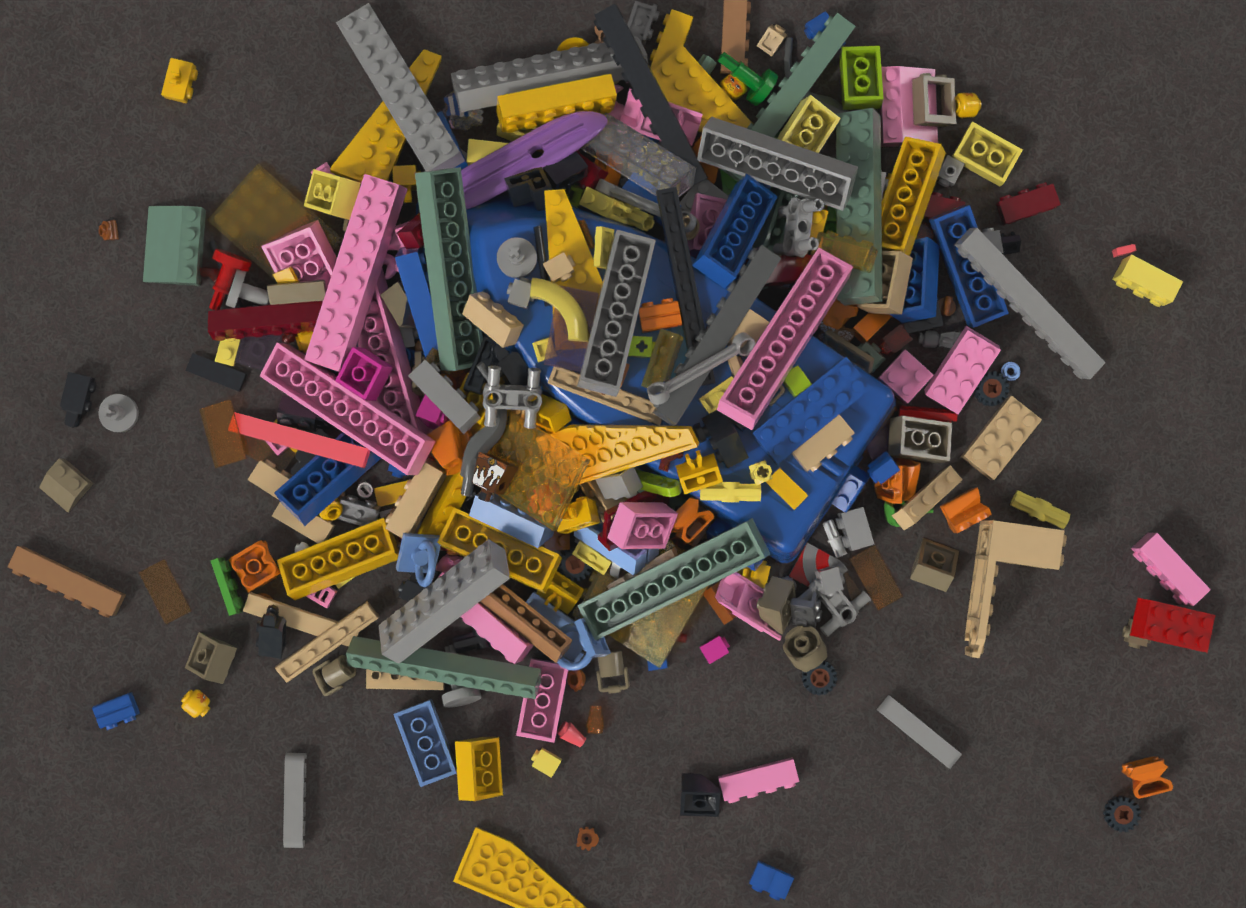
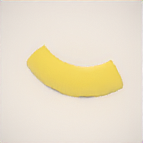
(565, 304)

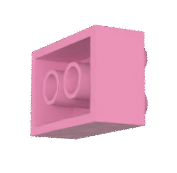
(642, 525)

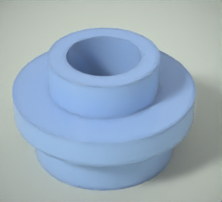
(1015, 367)

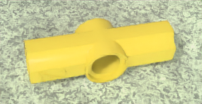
(638, 218)
(760, 472)
(731, 492)
(1040, 509)

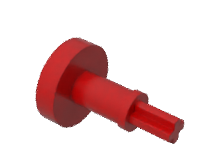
(230, 264)

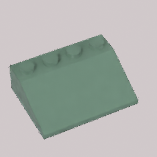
(174, 245)

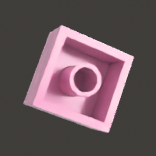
(905, 376)

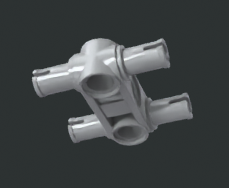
(798, 227)
(512, 397)
(837, 604)

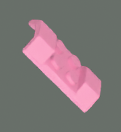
(633, 117)
(741, 598)

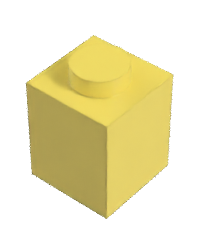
(545, 761)

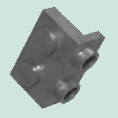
(642, 19)
(358, 511)
(806, 612)

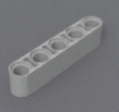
(919, 731)
(294, 800)

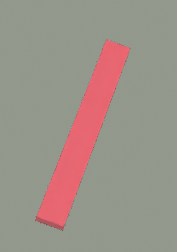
(302, 440)

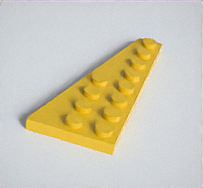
(380, 139)

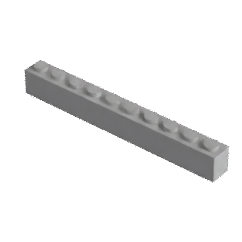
(1029, 303)

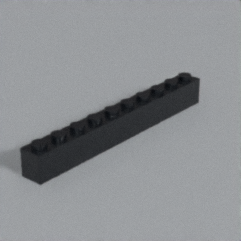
(646, 87)

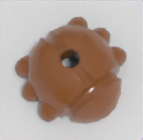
(576, 679)
(592, 838)

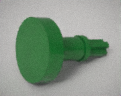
(759, 85)

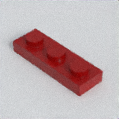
(943, 415)

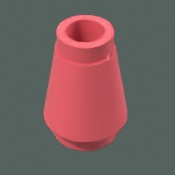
(571, 734)

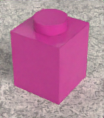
(715, 648)

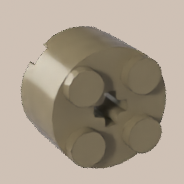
(805, 648)

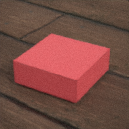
(1124, 250)

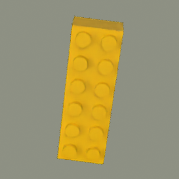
(547, 103)
(909, 193)
(338, 559)
(525, 562)

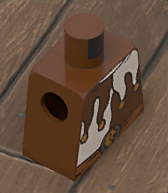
(492, 475)

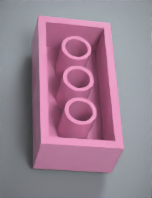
(962, 370)
(1170, 569)
(541, 715)

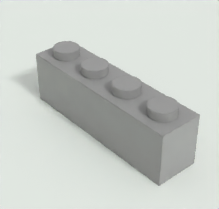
(444, 396)

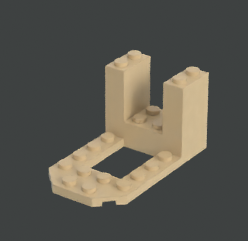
(1011, 545)

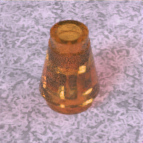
(595, 720)

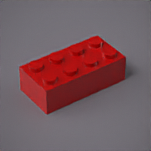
(1172, 625)

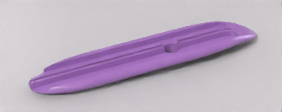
(556, 138)

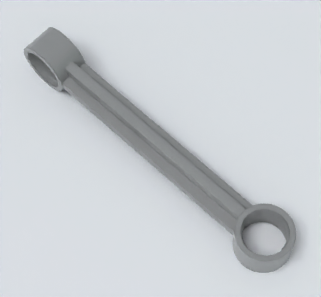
(638, 201)
(699, 369)

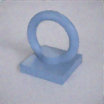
(419, 555)
(594, 648)

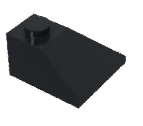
(698, 796)

